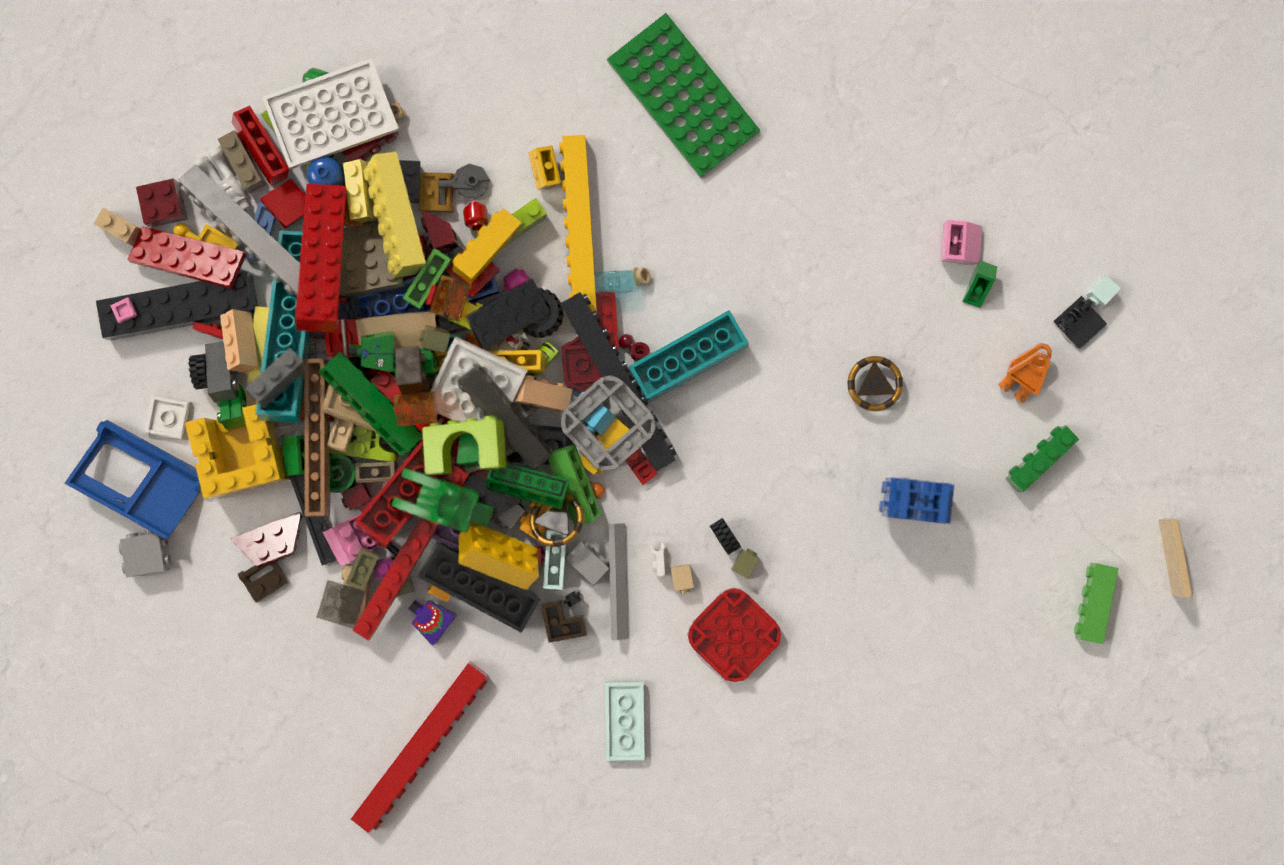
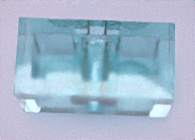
(614, 281)

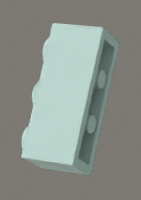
(554, 563)

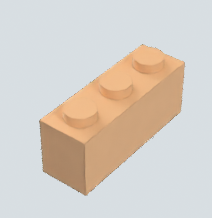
(239, 341)
(543, 395)

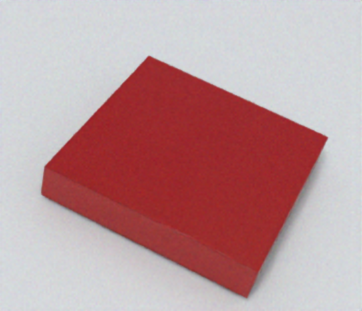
(285, 203)

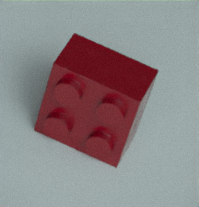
(161, 203)

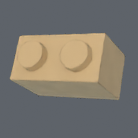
(117, 226)

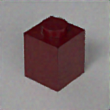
(356, 497)

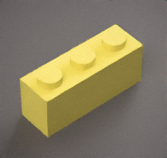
(357, 189)

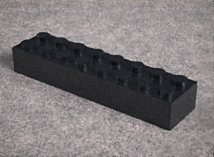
(177, 307)

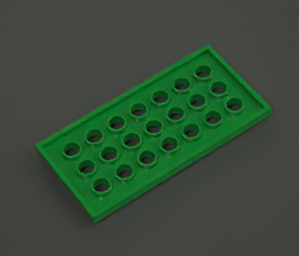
(700, 70)

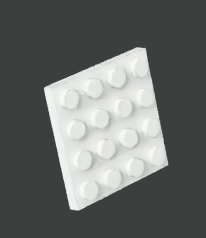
(461, 356)

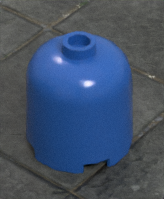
(326, 172)

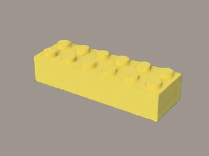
(394, 215)

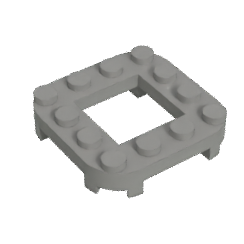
(585, 440)

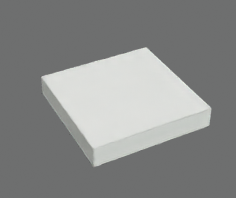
(167, 417)

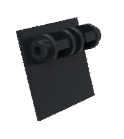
(1080, 322)

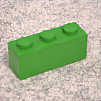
(428, 276)

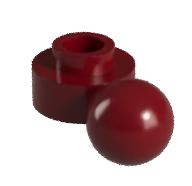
(638, 350)

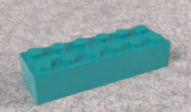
(689, 356)

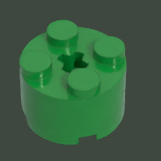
(346, 466)

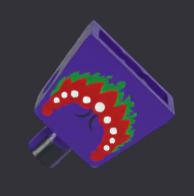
(431, 620)

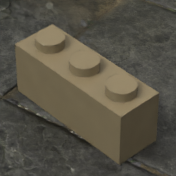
(241, 161)

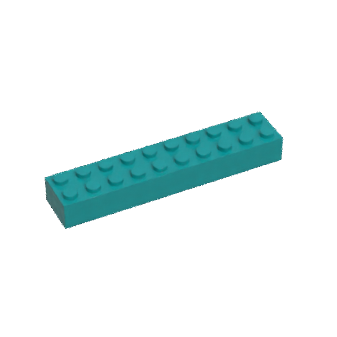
(281, 336)

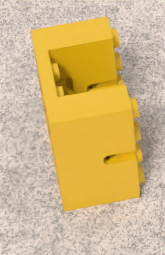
(241, 454)

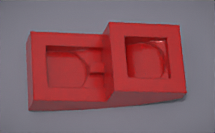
(641, 466)

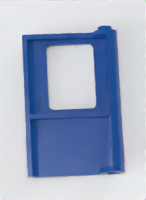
(162, 494)

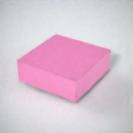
(124, 310)

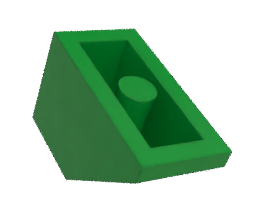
(980, 284)

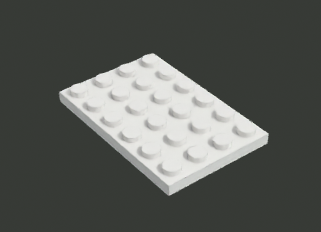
(330, 113)

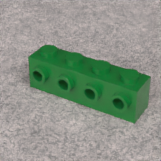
(1040, 460)

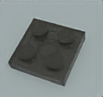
(341, 604)

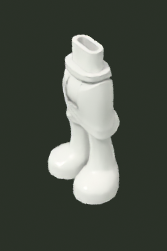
(229, 184)

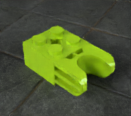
(368, 445)

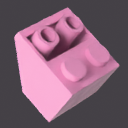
(961, 242)
(347, 541)

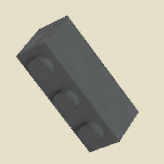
(276, 378)
(220, 381)

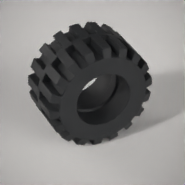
(554, 320)

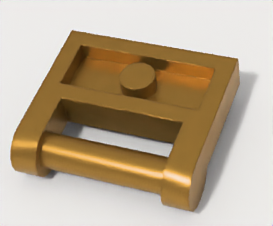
(430, 193)

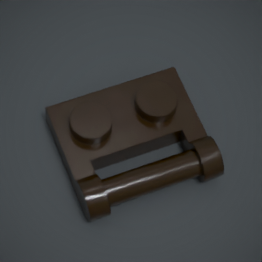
(265, 584)

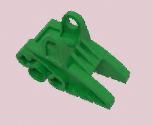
(445, 502)

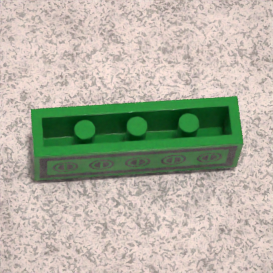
(528, 485)

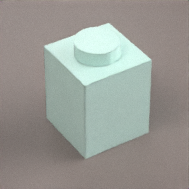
(1103, 291)

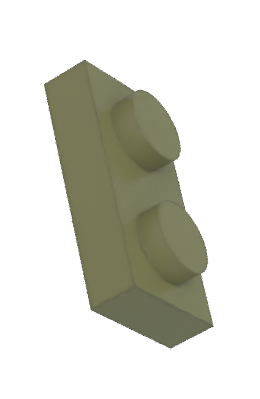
(362, 569)

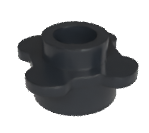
(572, 598)

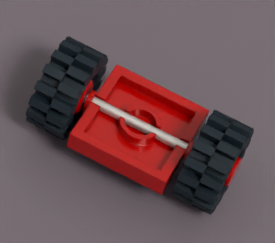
(346, 331)

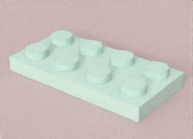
(624, 721)

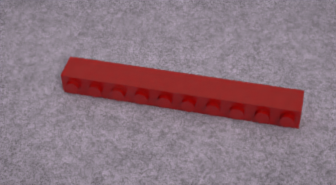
(418, 748)

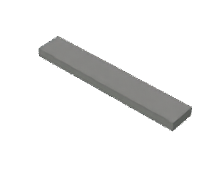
(618, 592)

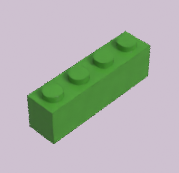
(567, 464)
(1096, 603)

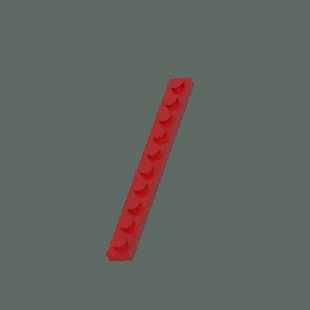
(401, 567)

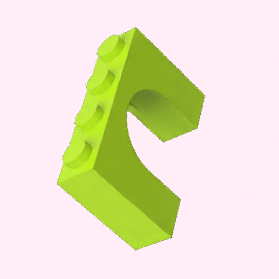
(439, 440)

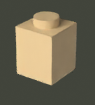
(682, 578)

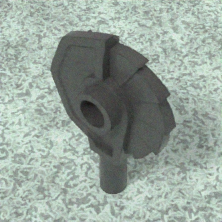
(468, 180)

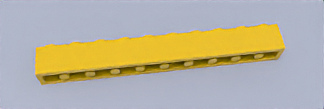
(578, 217)

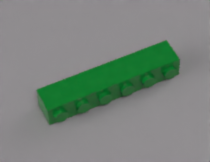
(369, 403)

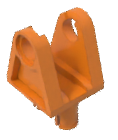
(1029, 371)

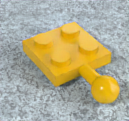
(207, 235)

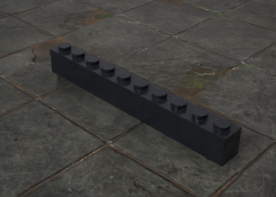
(607, 362)

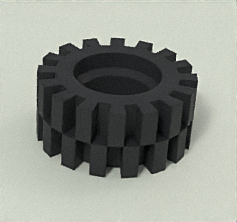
(198, 371)
(725, 536)

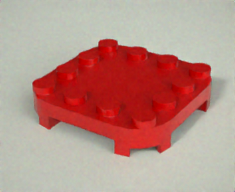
(734, 634)

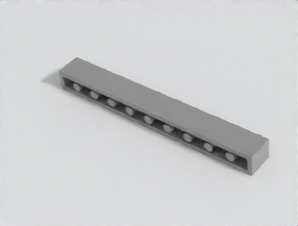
(242, 227)

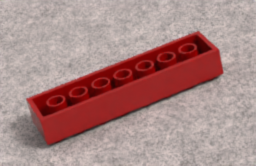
(321, 258)
(381, 519)

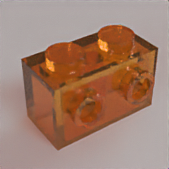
(450, 298)
(415, 408)

